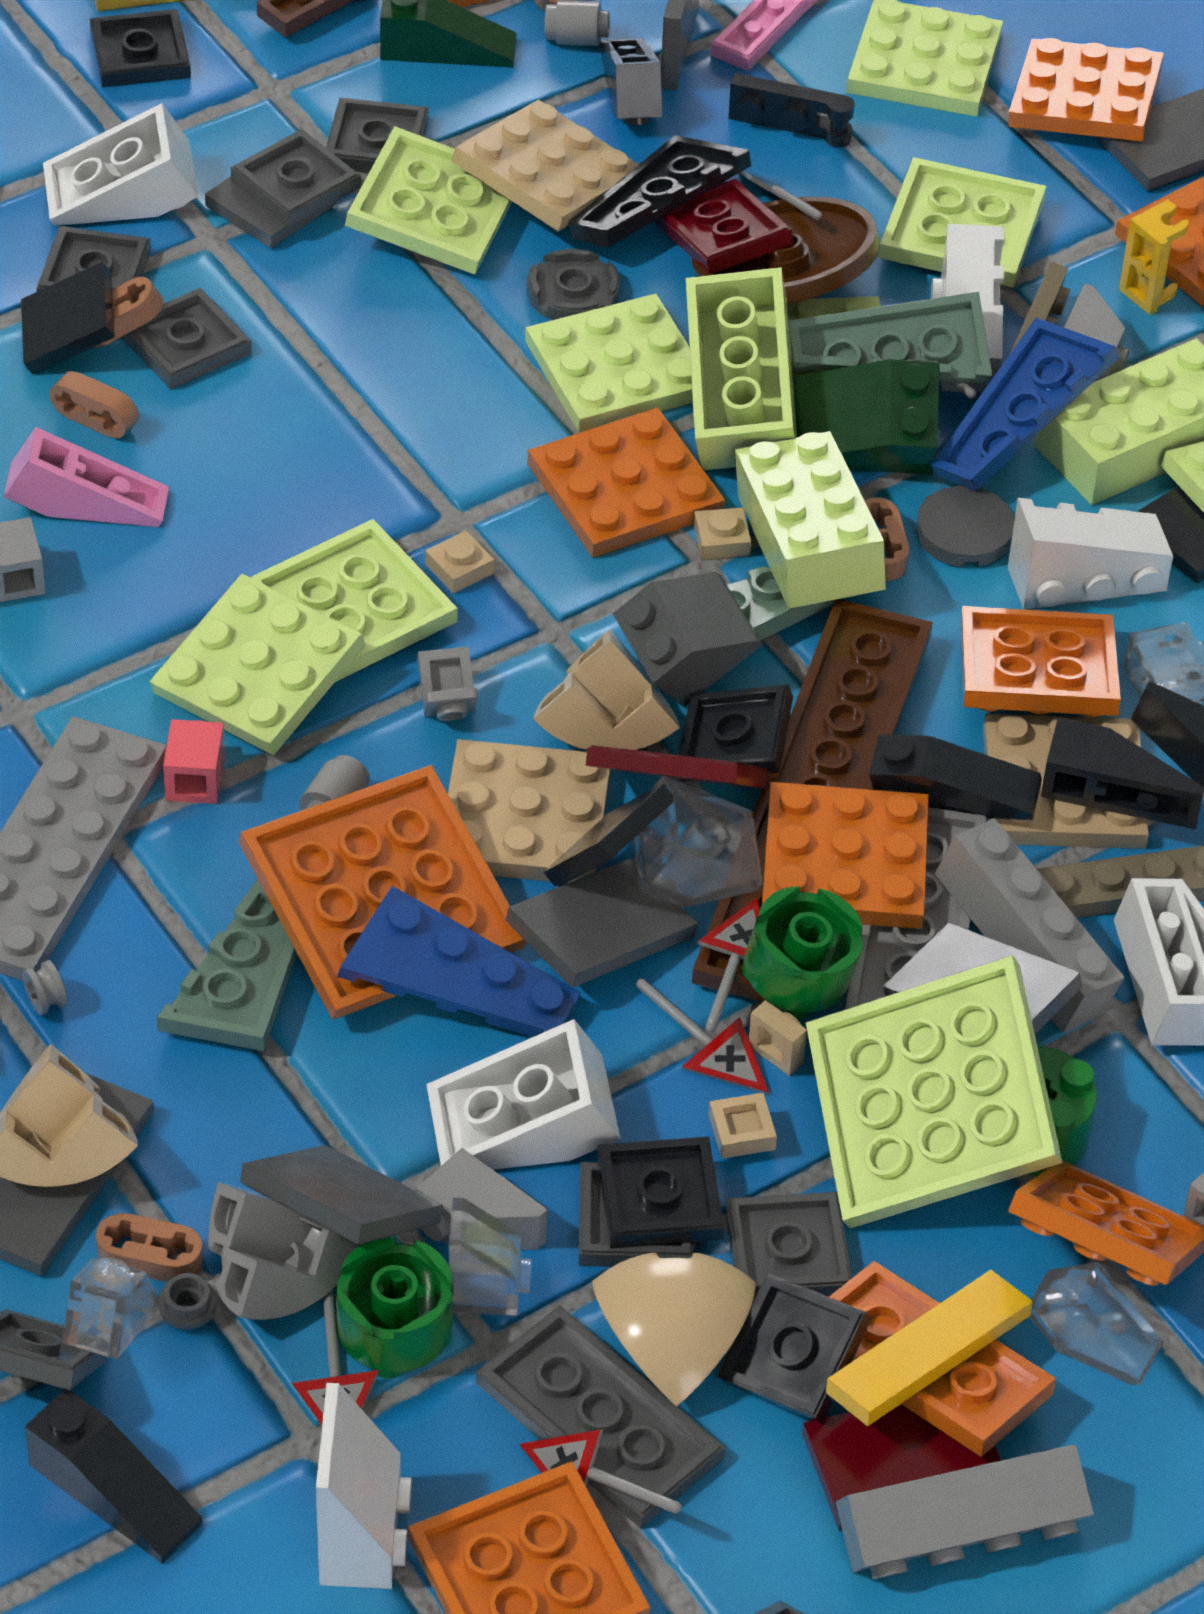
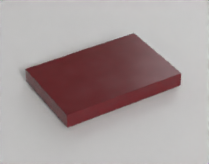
(725, 227)
(677, 767)
(886, 1453)

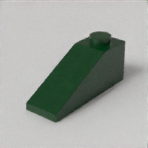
(442, 34)

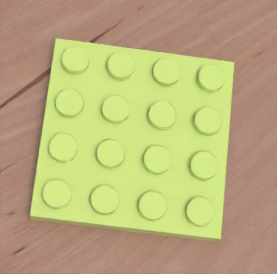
(932, 1092)

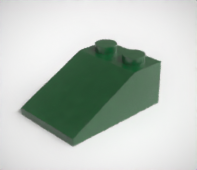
(876, 412)

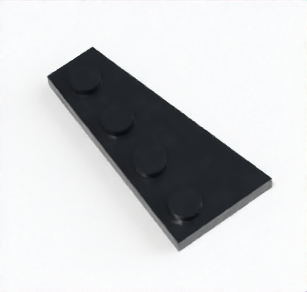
(657, 186)

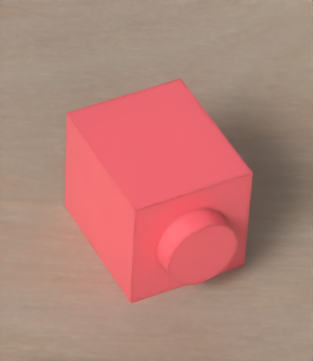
(194, 761)

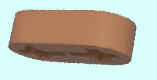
(134, 306)
(94, 404)
(893, 535)
(150, 1245)

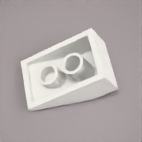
(123, 173)
(527, 1103)
(358, 1498)

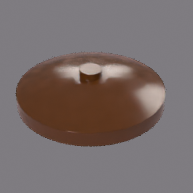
(824, 251)

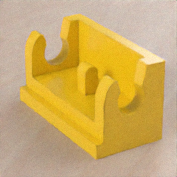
(1148, 256)

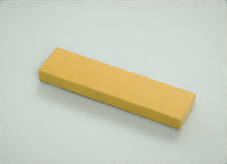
(928, 1347)

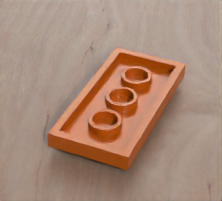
(975, 1399)

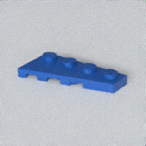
(1023, 397)
(437, 959)

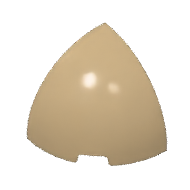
(607, 701)
(59, 1127)
(675, 1315)

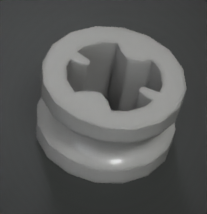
(44, 987)

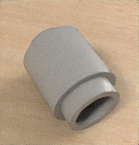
(576, 22)
(335, 780)

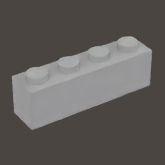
(1021, 910)
(965, 1509)

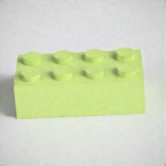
(739, 363)
(1127, 422)
(810, 519)

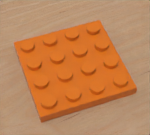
(341, 857)

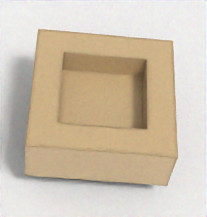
(722, 533)
(459, 561)
(778, 1037)
(742, 1125)

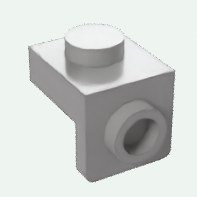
(447, 683)

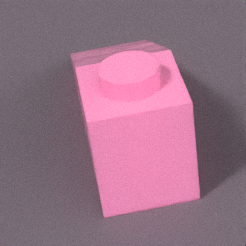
(81, 485)

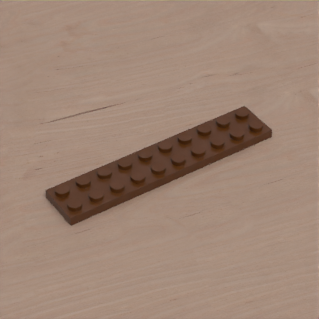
(846, 700)

